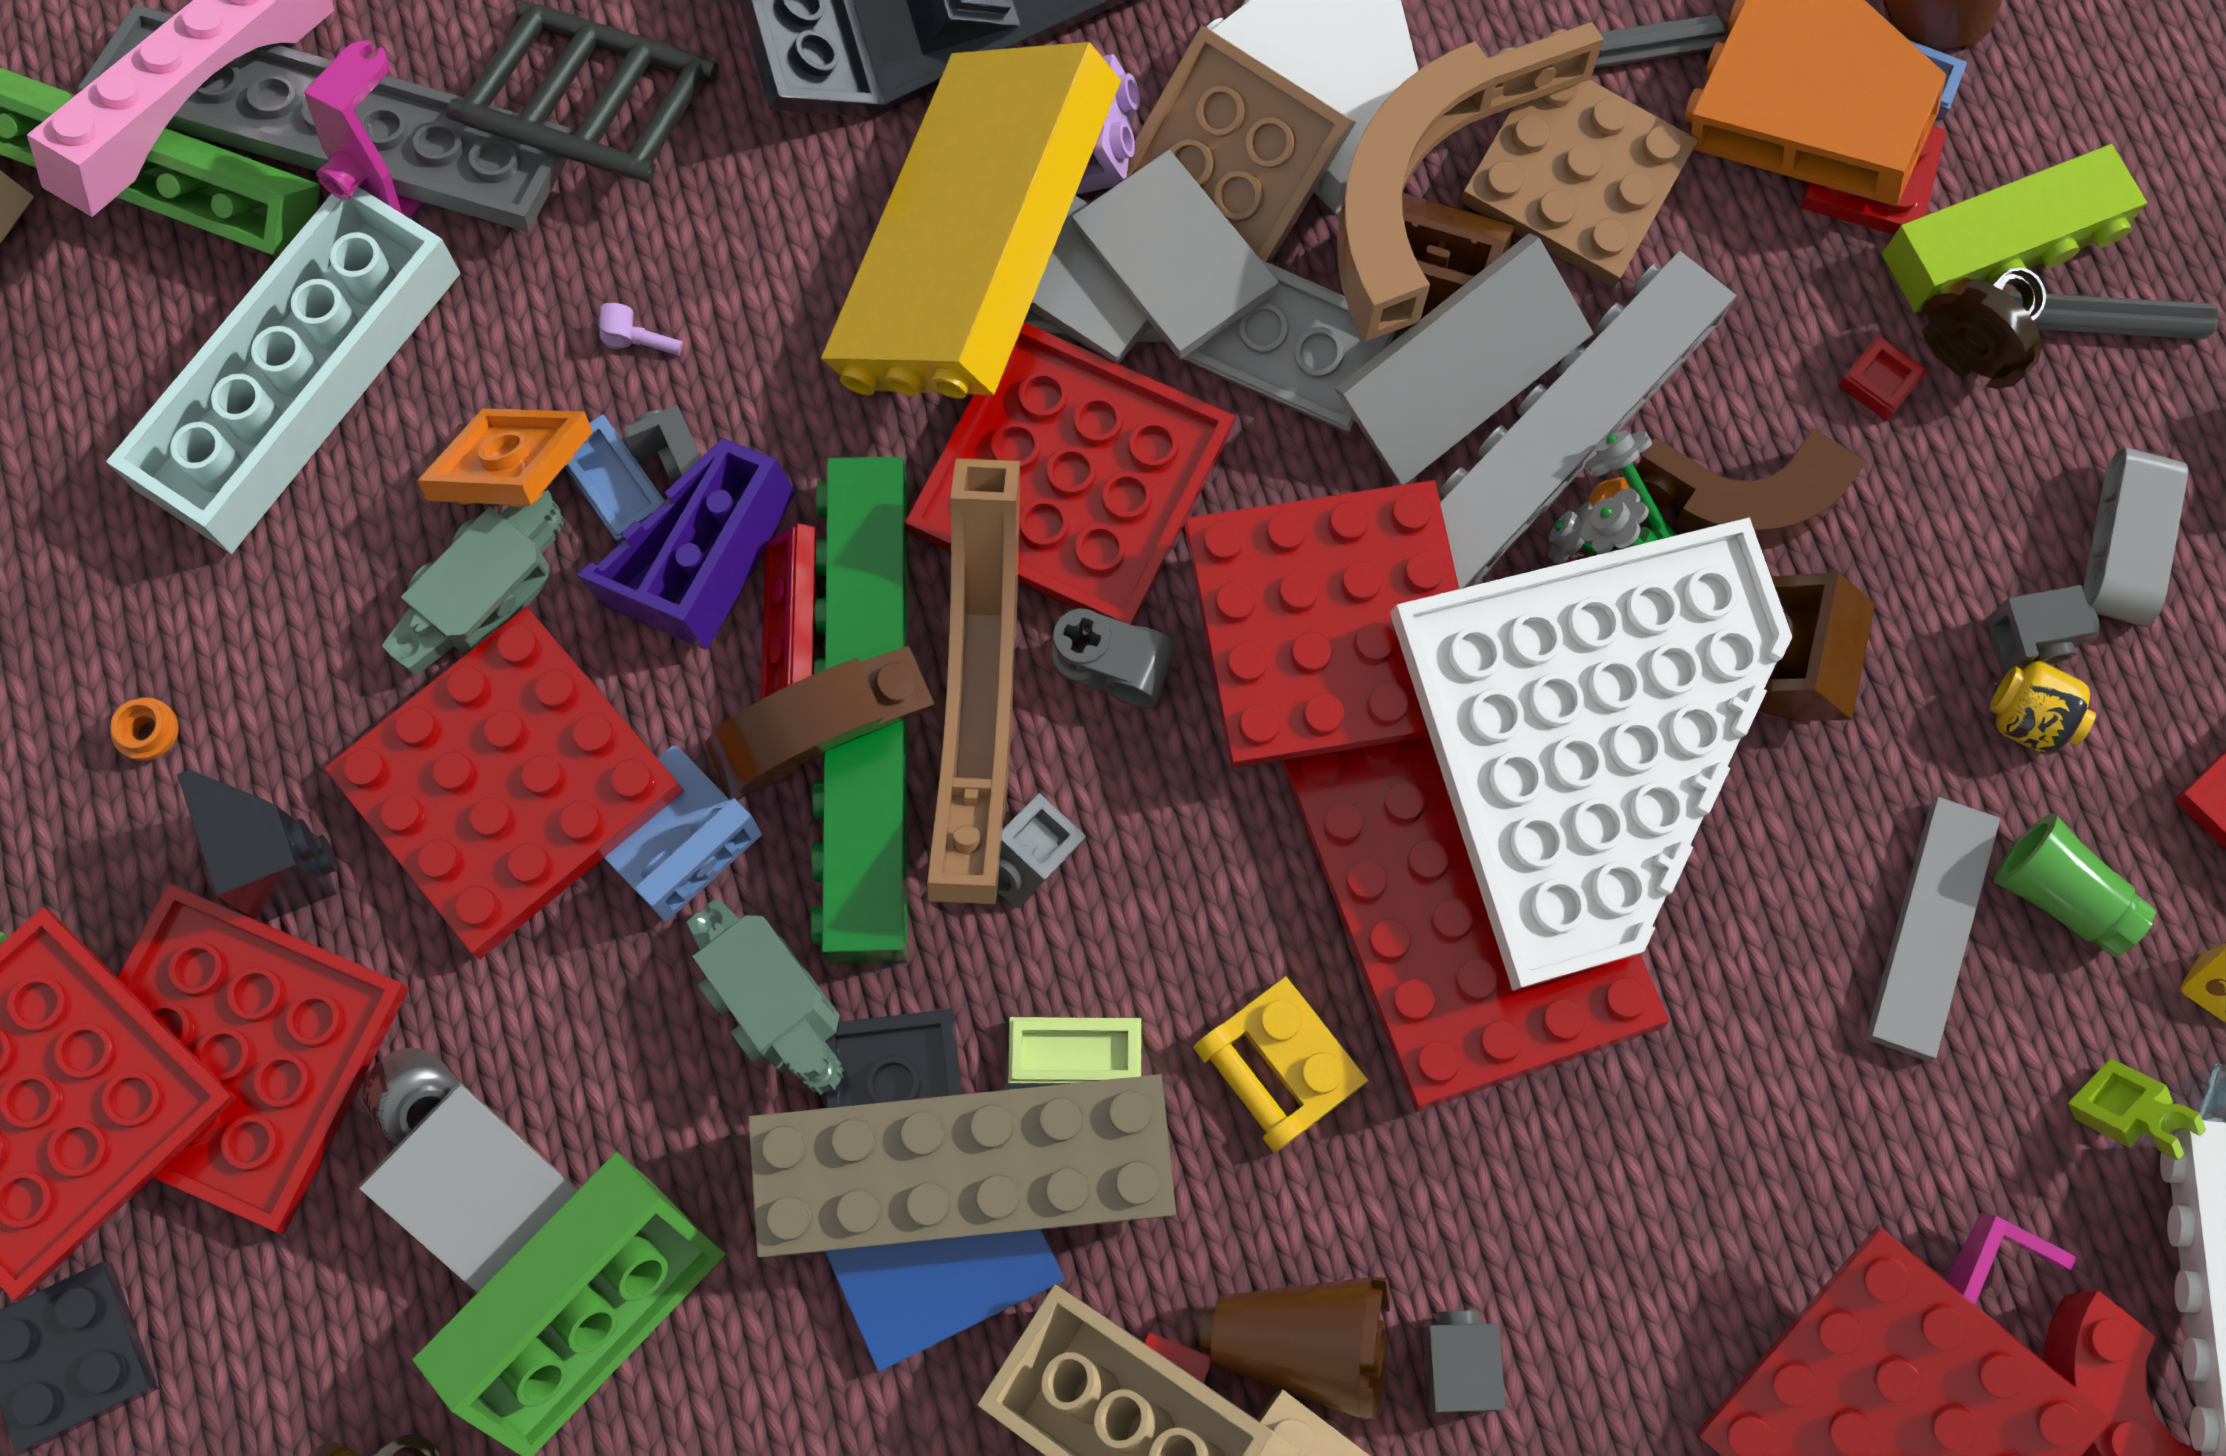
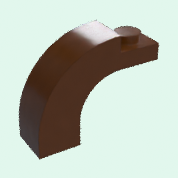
(1777, 505)
(814, 715)

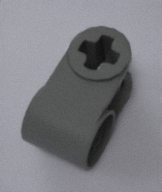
(1120, 657)

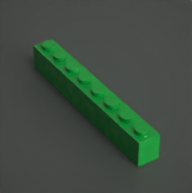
(867, 776)

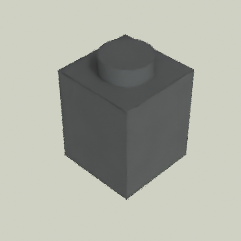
(1462, 1364)

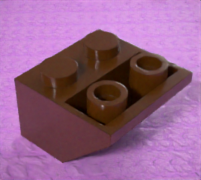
(1451, 244)

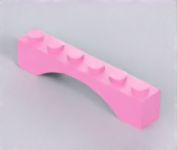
(107, 130)

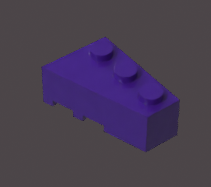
(696, 547)

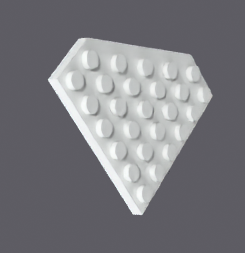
(1592, 730)

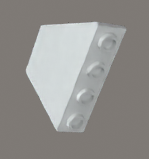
(1334, 49)

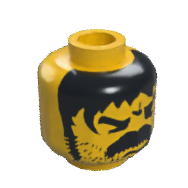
(2042, 708)

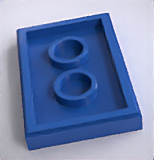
(934, 1289)

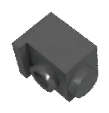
(2042, 627)

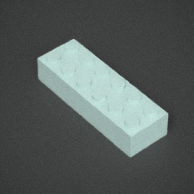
(285, 367)

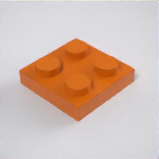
(505, 457)

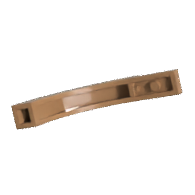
(1462, 86)
(978, 682)

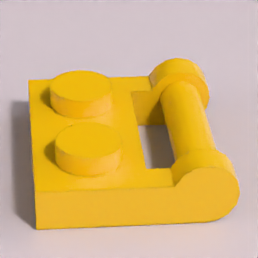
(1296, 1050)

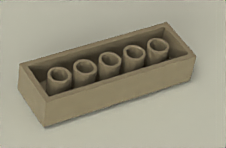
(961, 1166)

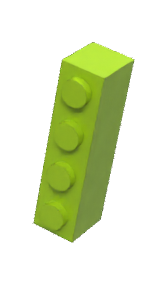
(2017, 225)

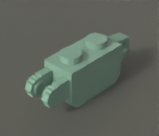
(476, 583)
(769, 994)

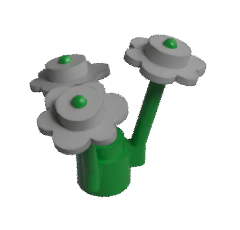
(1616, 518)

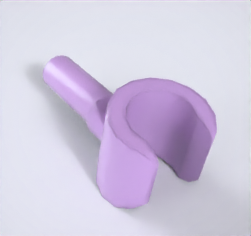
(619, 333)

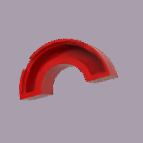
(2106, 1358)

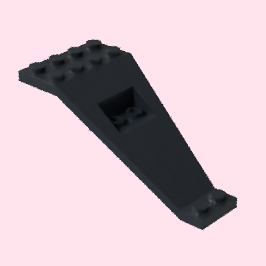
(886, 52)

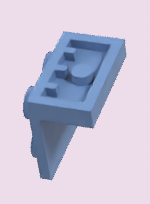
(685, 841)

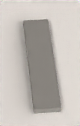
(1933, 929)

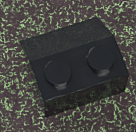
(257, 850)

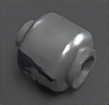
(405, 1089)

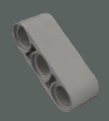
(2135, 536)

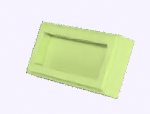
(1073, 1049)

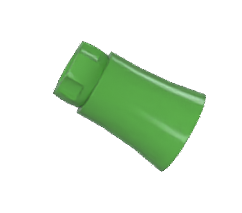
(2075, 887)

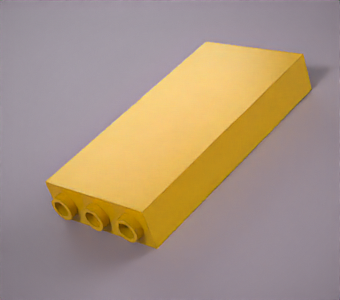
(972, 221)

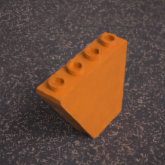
(1818, 96)

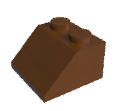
(1827, 648)

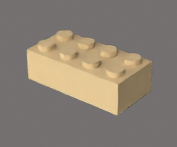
(1099, 1391)

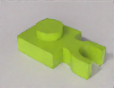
(2132, 1104)

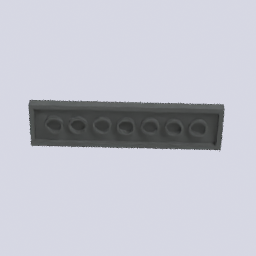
(263, 109)

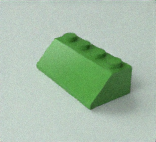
(568, 1308)

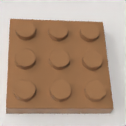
(1244, 138)
(1580, 175)

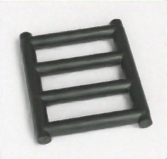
(584, 144)

